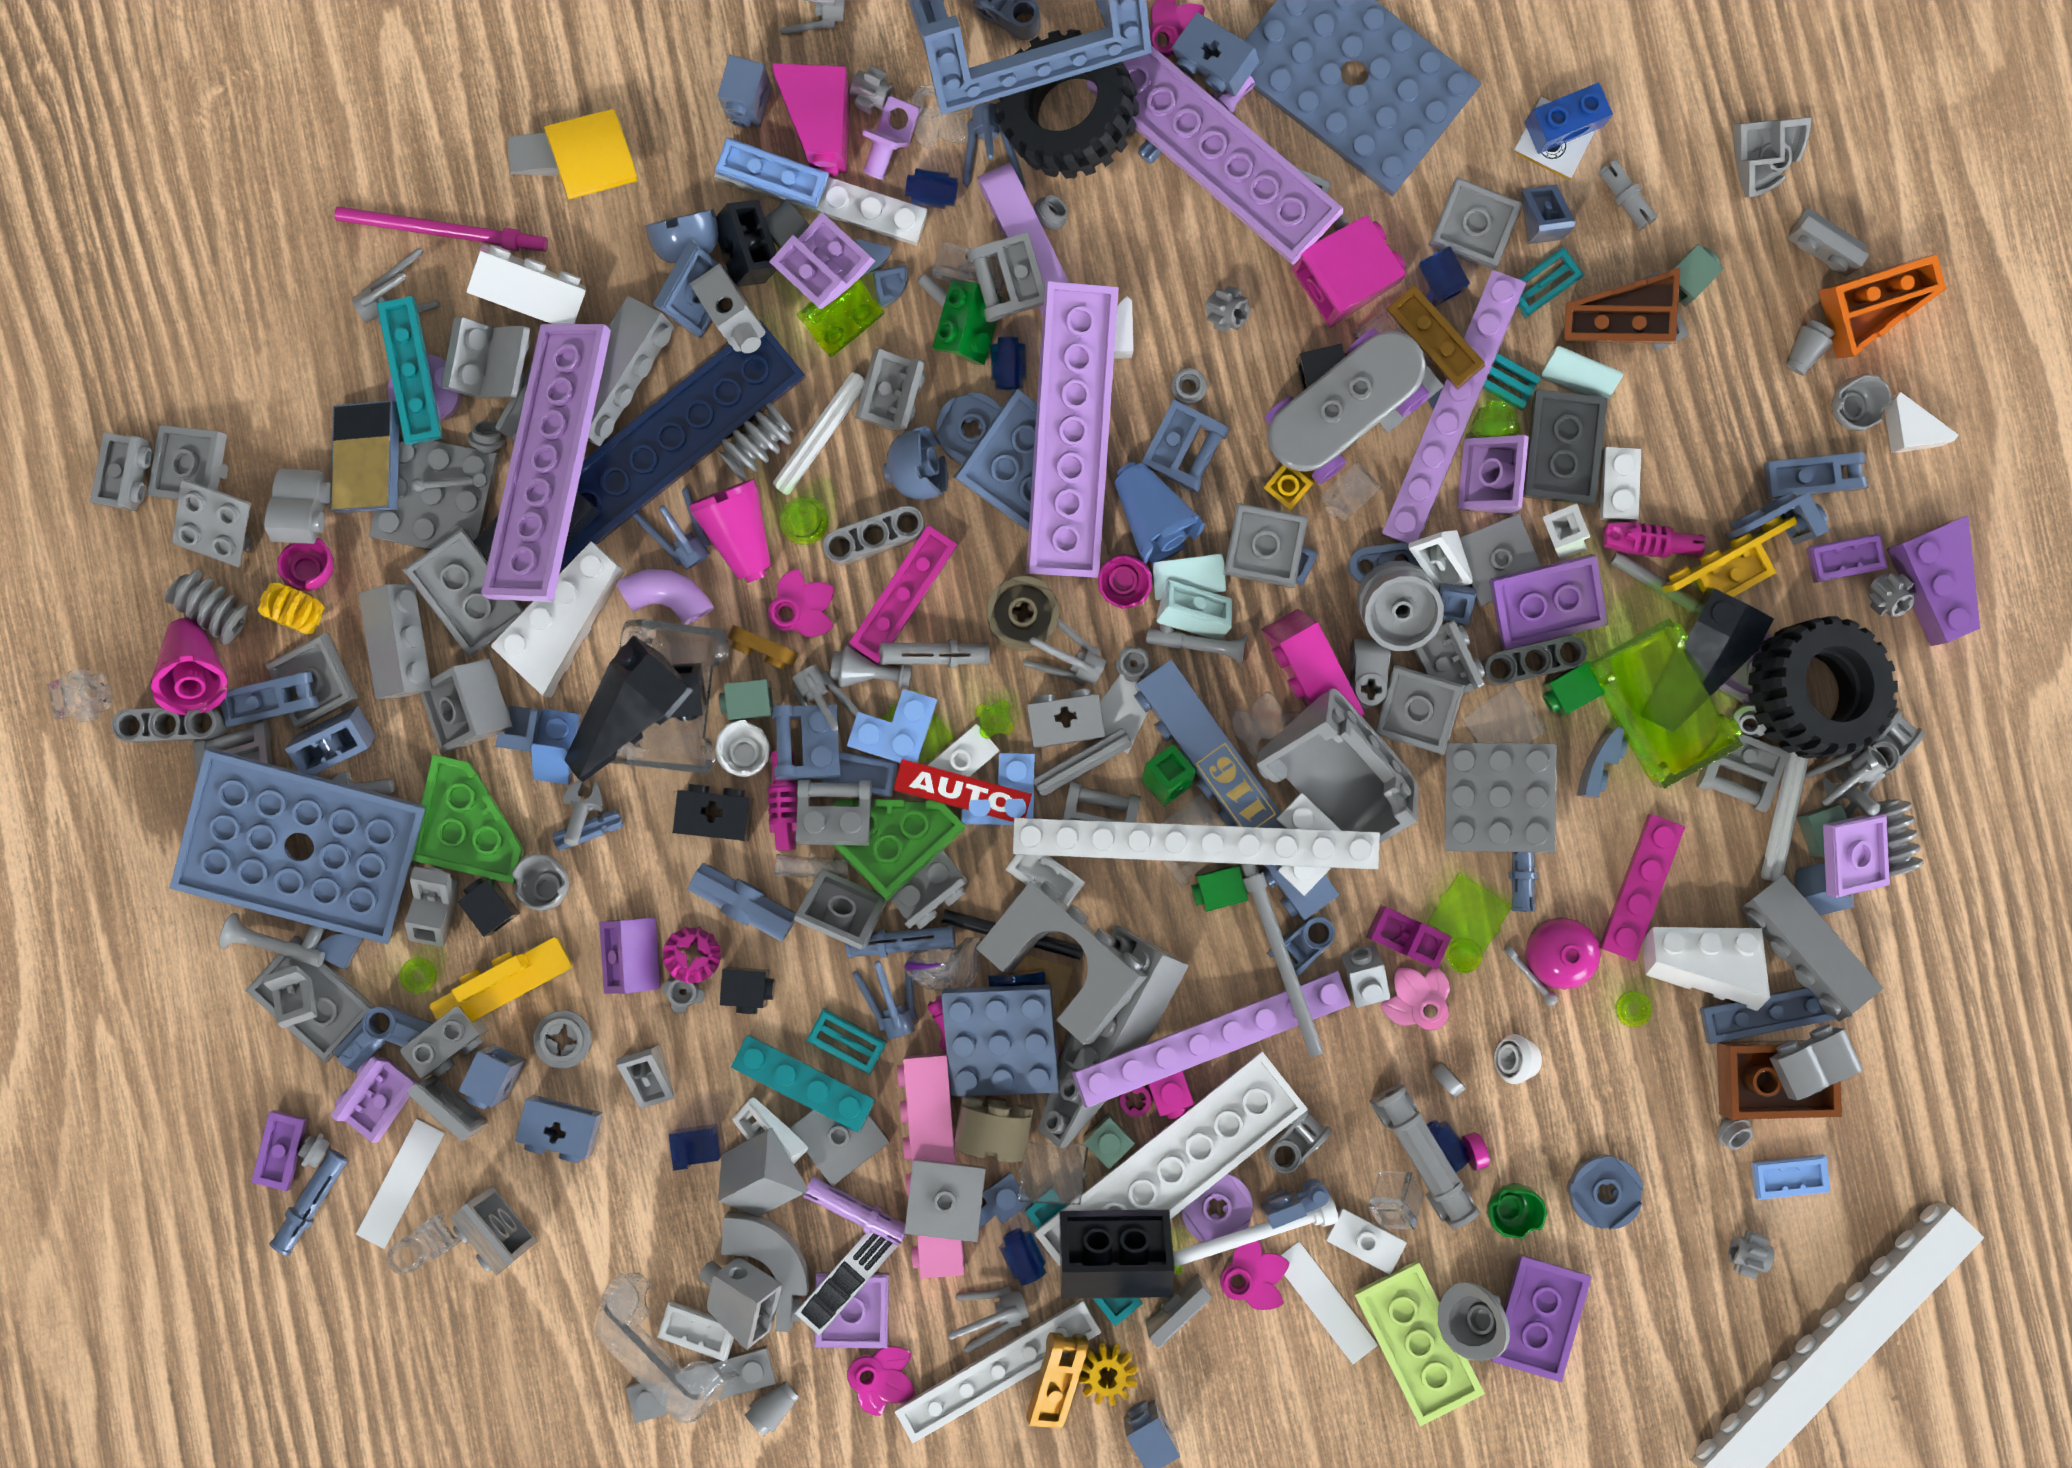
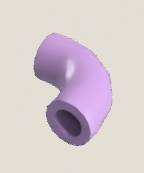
(668, 589)

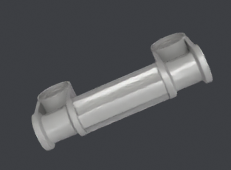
(1445, 1188)

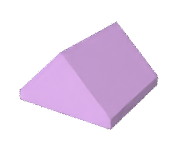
(1493, 474)

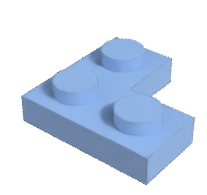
(903, 736)
(1014, 772)

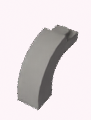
(776, 1248)

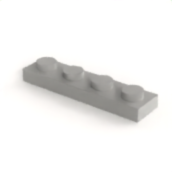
(753, 1366)

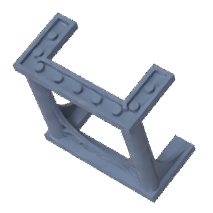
(961, 87)

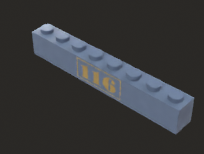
(1221, 773)

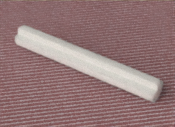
(819, 433)
(1784, 817)

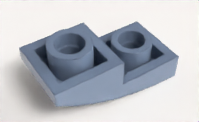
(1607, 751)

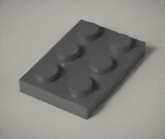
(1565, 447)

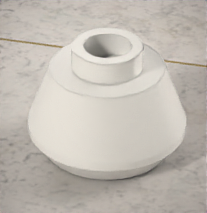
(1517, 1059)

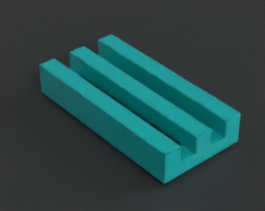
(1569, 264)
(1518, 371)
(820, 1026)

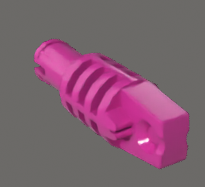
(1651, 540)
(783, 810)

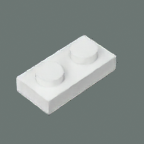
(1620, 484)

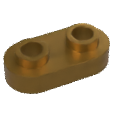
(775, 654)

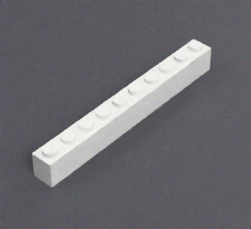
(1842, 1341)

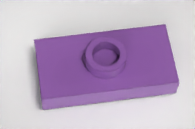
(1846, 558)

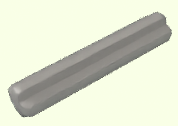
(1082, 762)

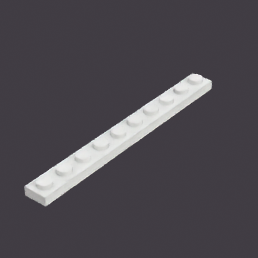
(1197, 843)

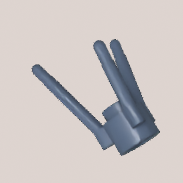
(987, 126)
(690, 549)
(896, 1019)

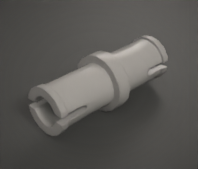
(1628, 194)

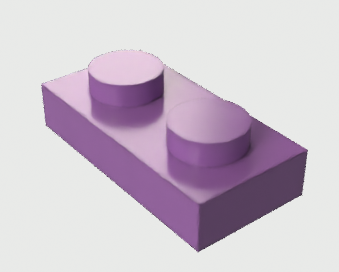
(279, 1150)

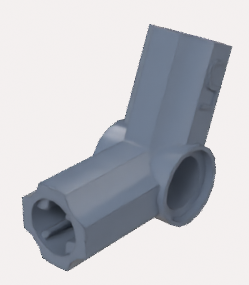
(369, 1038)

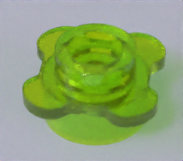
(990, 728)

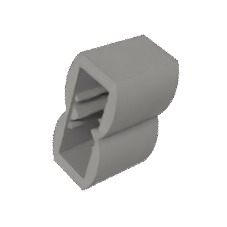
(297, 506)
(1815, 1062)

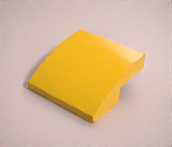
(591, 153)

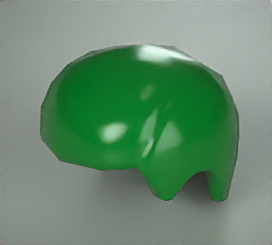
(1516, 1211)

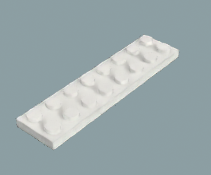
(1193, 1148)

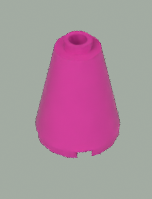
(736, 528)
(188, 670)

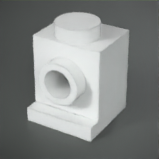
(1567, 531)

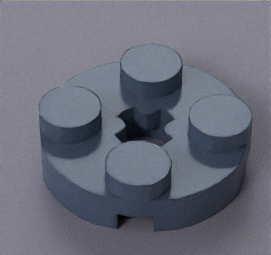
(960, 411)
(1626, 1192)

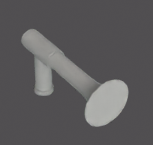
(1168, 638)
(306, 953)

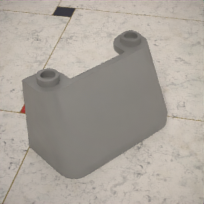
(1343, 768)

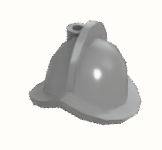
(1473, 1322)

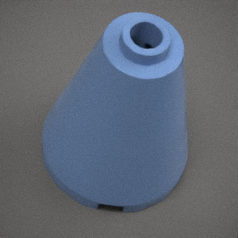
(1155, 513)

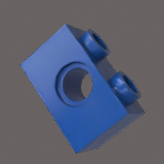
(1568, 118)

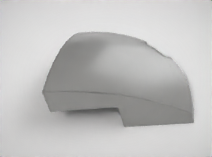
(1767, 150)

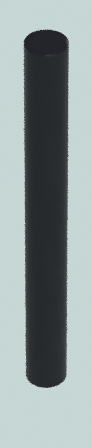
(984, 926)

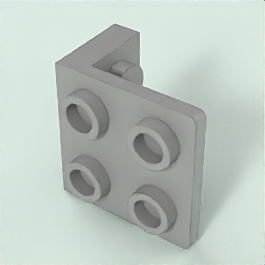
(485, 359)
(929, 888)

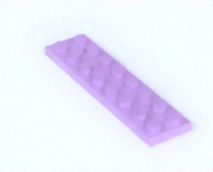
(1228, 158)
(1072, 429)
(546, 463)

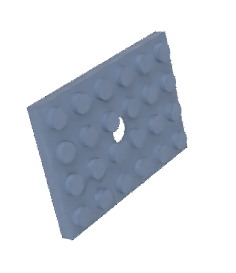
(1375, 125)
(239, 854)

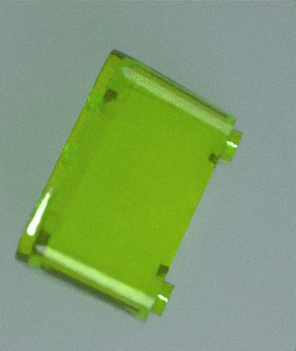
(1663, 704)

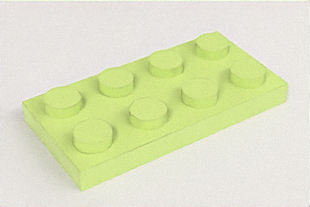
(1405, 1324)

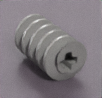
(755, 442)
(207, 606)
(1898, 836)

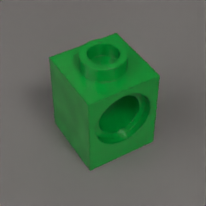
(1571, 690)
(1168, 775)
(1219, 888)

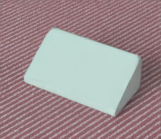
(1580, 373)
(1197, 572)
(1195, 610)

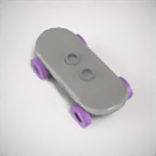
(1346, 402)

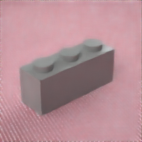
(395, 641)

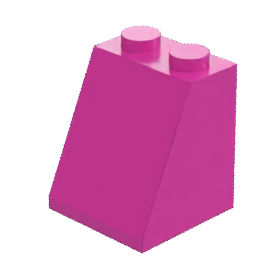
(819, 111)
(1349, 269)

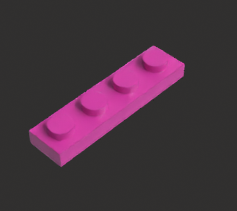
(903, 593)
(1641, 887)

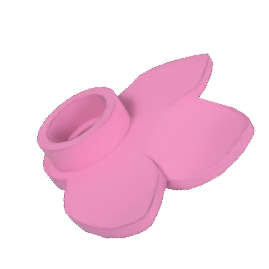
(1415, 994)

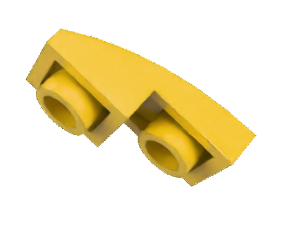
(1289, 485)

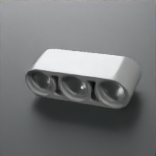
(856, 533)
(153, 723)

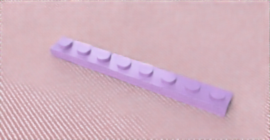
(1453, 412)
(1206, 1041)

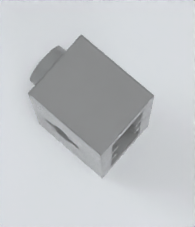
(1085, 727)

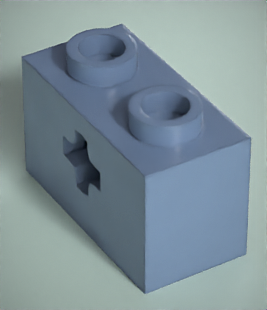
(1215, 55)
(744, 92)
(331, 741)
(491, 1076)
(578, 1123)
(1150, 1435)

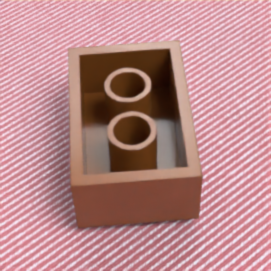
(1753, 1090)

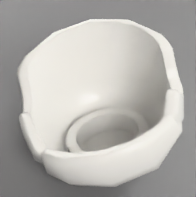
(742, 748)

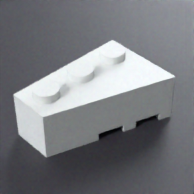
(526, 286)
(1713, 960)

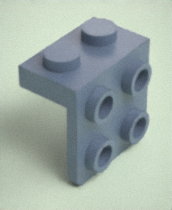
(1810, 518)

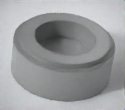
(1448, 1079)

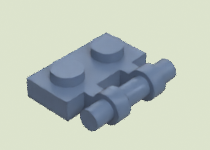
(1288, 1207)

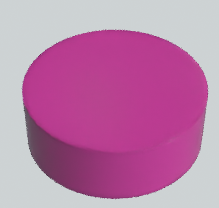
(1476, 1151)

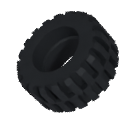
(1084, 144)
(1862, 681)

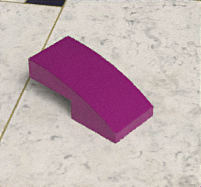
(1409, 937)

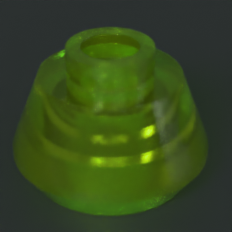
(1495, 420)
(815, 520)

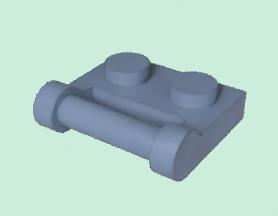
(1174, 440)
(818, 742)

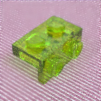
(841, 319)

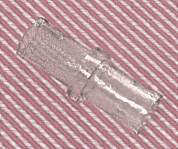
(809, 866)

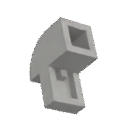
(432, 906)

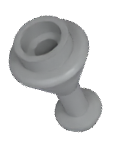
(852, 668)

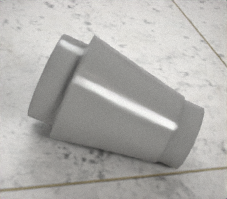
(1809, 346)
(772, 1408)

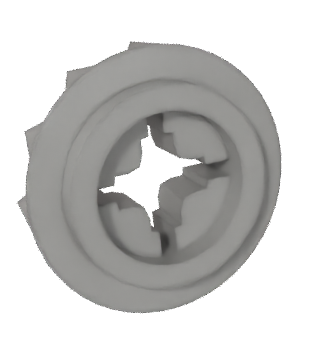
(548, 1048)

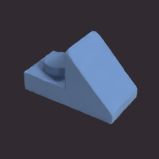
(553, 743)

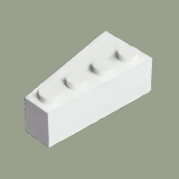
(549, 633)

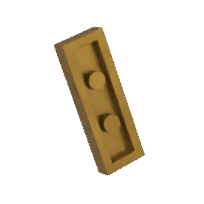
(1436, 337)

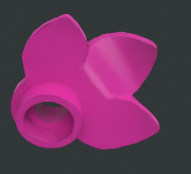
(1171, 22)
(806, 602)
(1260, 1275)
(886, 1381)

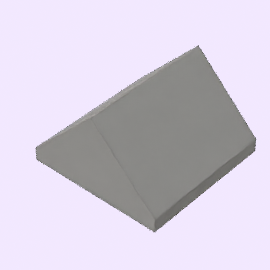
(841, 909)
(759, 1175)

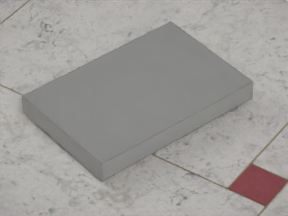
(452, 585)
(337, 1005)

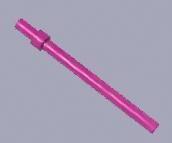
(508, 238)

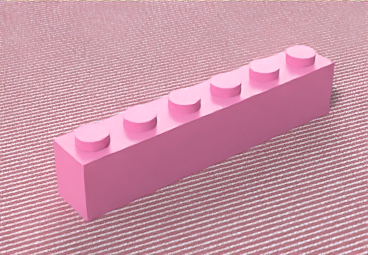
(930, 1138)

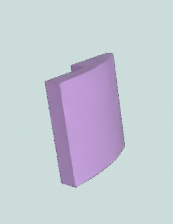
(822, 261)

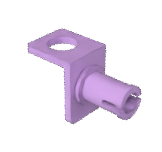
(887, 137)

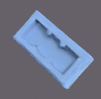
(1790, 1176)

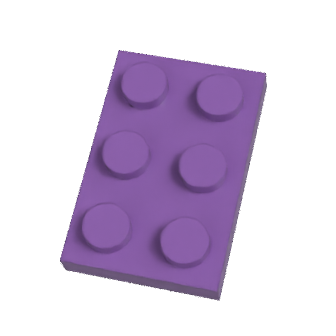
(1548, 602)
(1542, 1316)

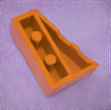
(1877, 301)

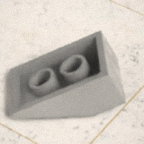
(492, 1230)

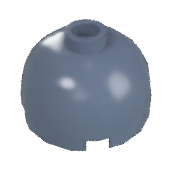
(671, 235)
(915, 466)

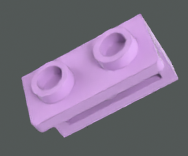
(374, 1097)

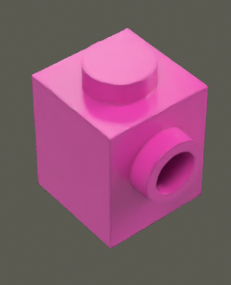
(1171, 1095)

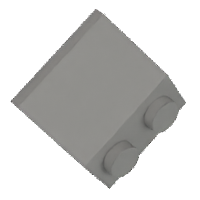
(466, 705)

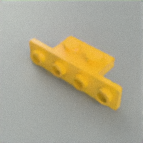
(1736, 567)
(506, 981)

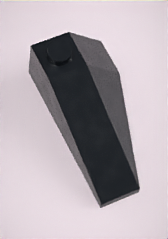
(1723, 637)
(633, 694)

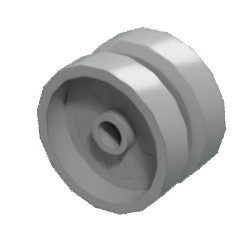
(1400, 606)

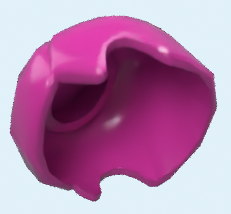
(306, 565)
(1125, 581)

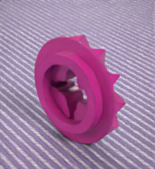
(700, 968)

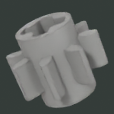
(870, 89)
(1227, 309)
(1891, 594)
(1751, 1254)

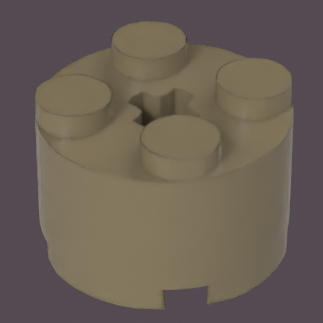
(1010, 597)
(993, 1129)

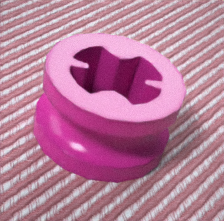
(1133, 1110)

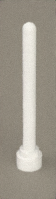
(1324, 1215)

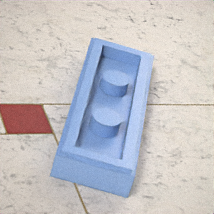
(771, 173)

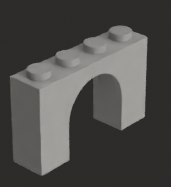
(1110, 974)

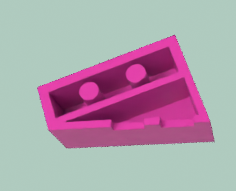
(1307, 658)

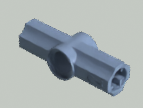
(742, 901)

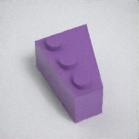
(1943, 580)

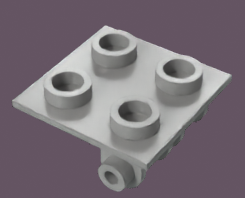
(212, 523)

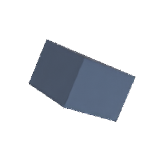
(1546, 214)

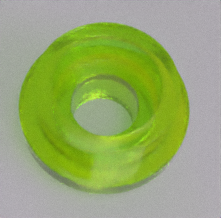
(407, 975)
(1644, 1009)

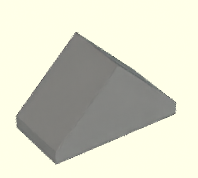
(646, 1076)

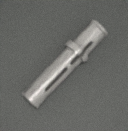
(976, 653)

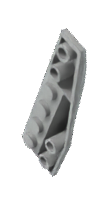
(1130, 1028)

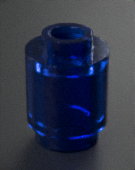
(931, 188)
(1008, 363)
(1450, 1144)
(1023, 1256)

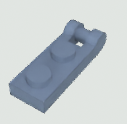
(1815, 475)
(268, 699)

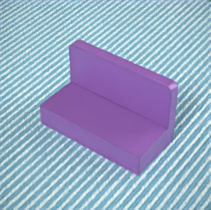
(629, 955)

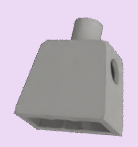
(737, 323)
(742, 1299)

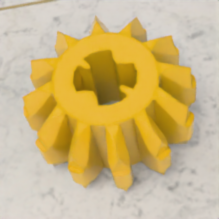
(291, 608)
(1121, 1370)

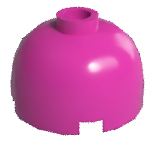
(1563, 953)

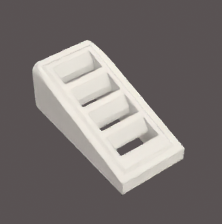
(765, 1119)

